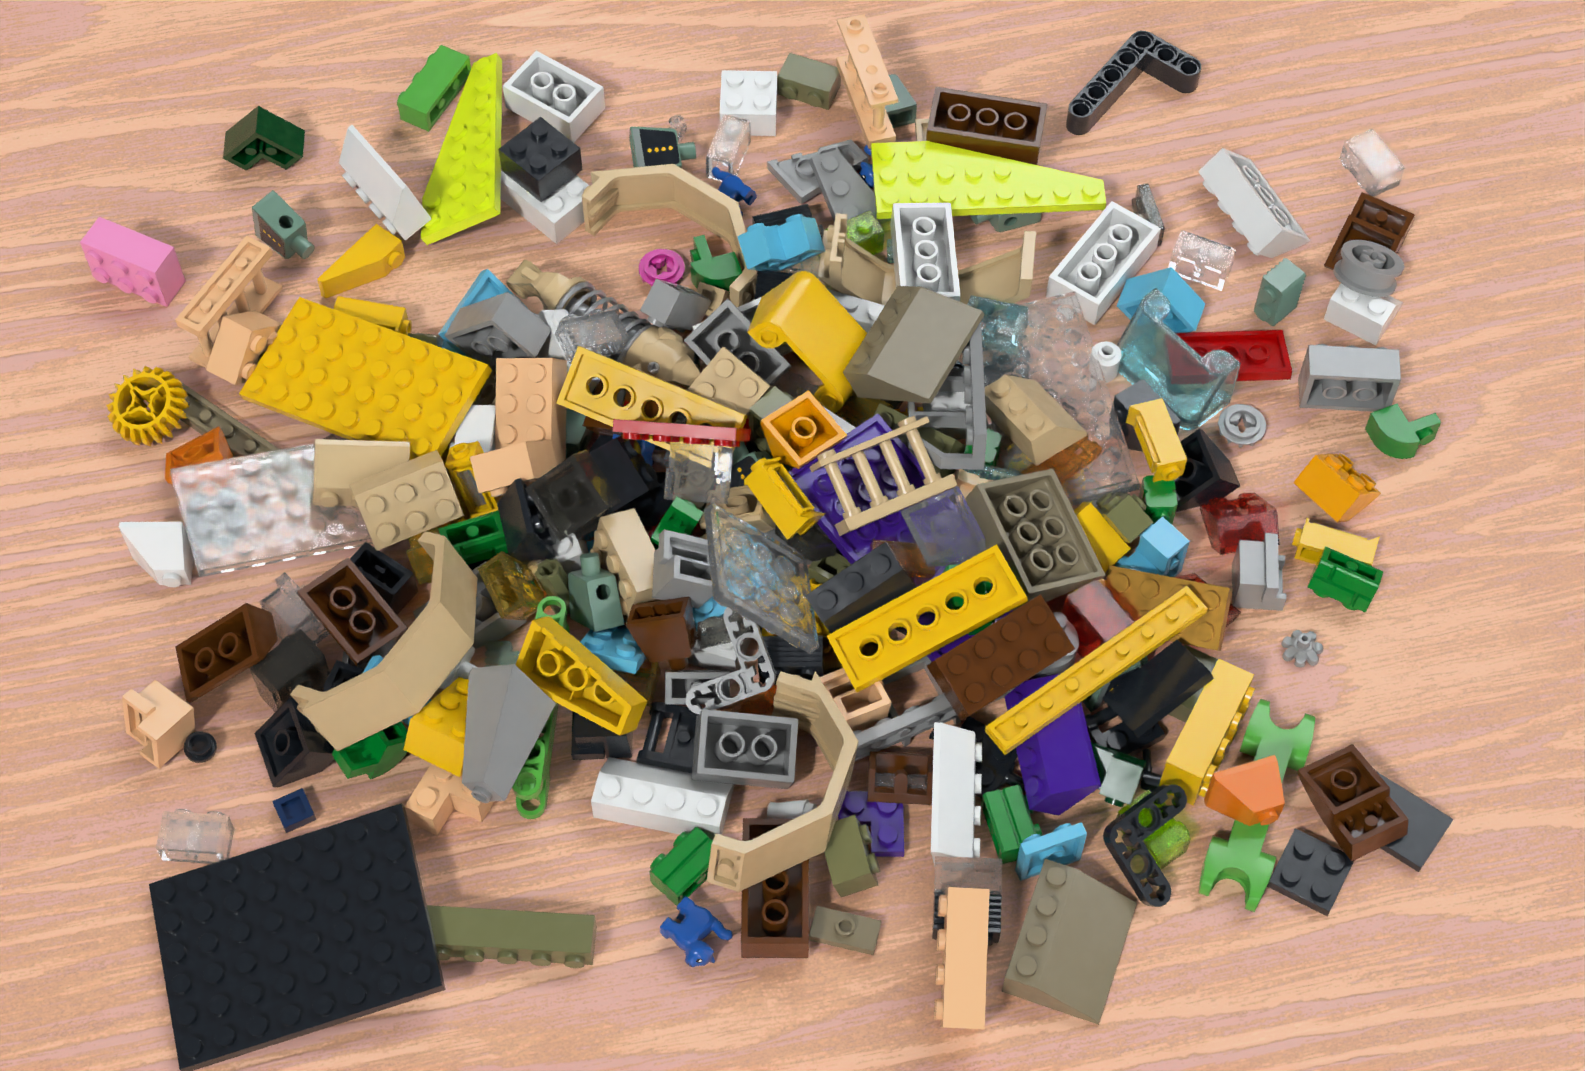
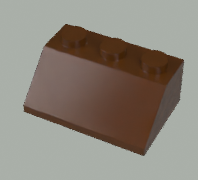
(353, 612)
(225, 649)

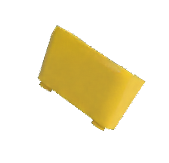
(815, 328)

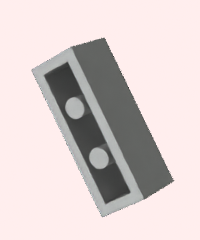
(674, 306)

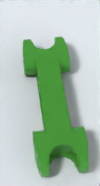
(534, 776)
(1241, 854)

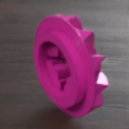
(656, 260)

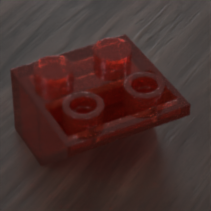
(1238, 520)

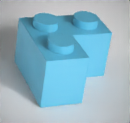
(781, 246)
(1185, 303)
(1159, 550)

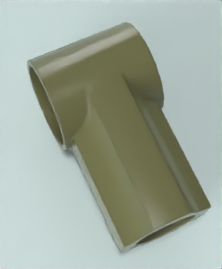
(554, 582)

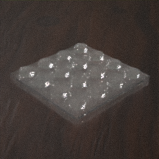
(760, 578)

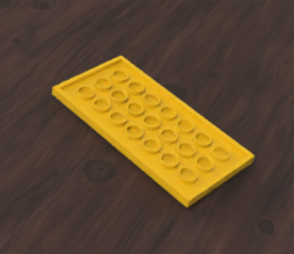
(364, 380)

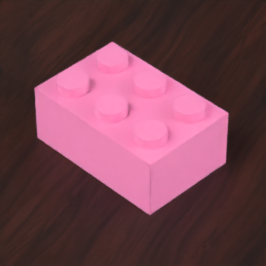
(132, 262)

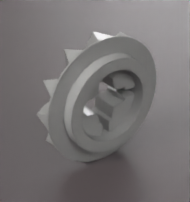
(1252, 420)

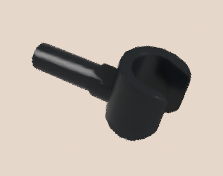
(1149, 780)

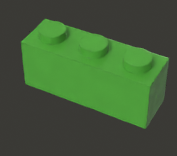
(434, 88)

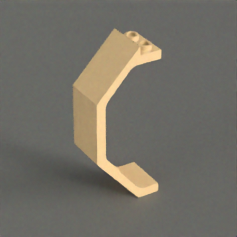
(675, 189)
(864, 276)
(414, 664)
(745, 863)

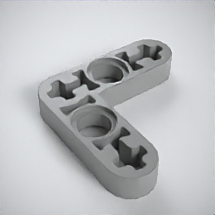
(743, 676)

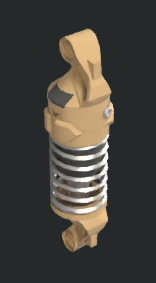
(649, 347)

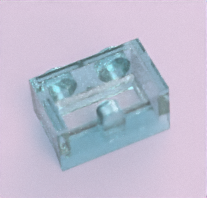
(1002, 324)

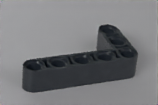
(1138, 54)

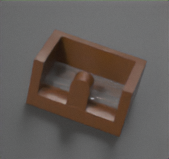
(900, 778)

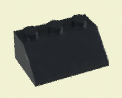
(861, 588)

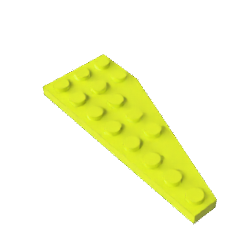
(468, 167)
(975, 182)

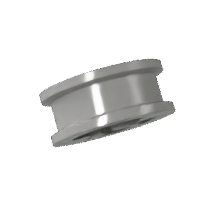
(1368, 268)

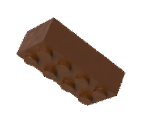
(987, 124)
(1000, 657)
(776, 908)

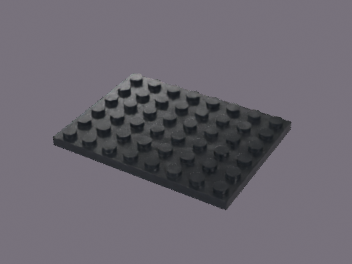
(294, 938)

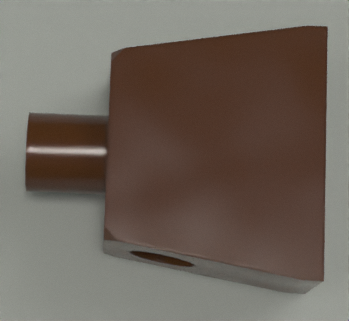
(664, 630)

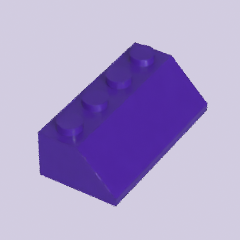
(1058, 759)

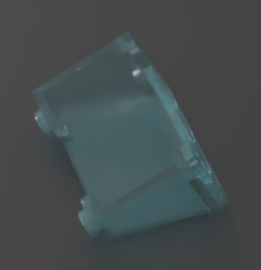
(1184, 380)

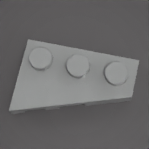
(798, 174)
(842, 186)

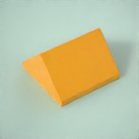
(801, 431)

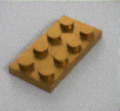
(1143, 591)

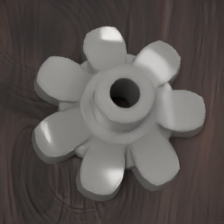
(1302, 648)

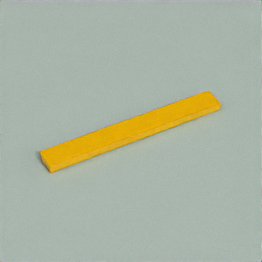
(1095, 670)

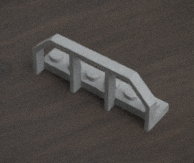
(972, 419)
(912, 721)

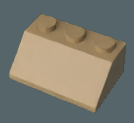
(1031, 417)
(348, 461)

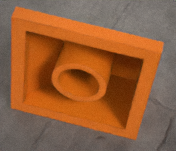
(203, 449)
(1248, 792)

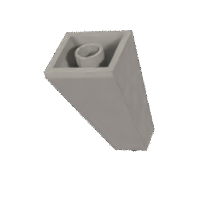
(500, 729)

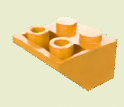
(1337, 486)

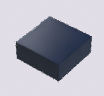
(294, 810)

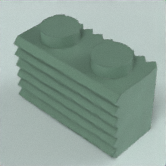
(1279, 292)

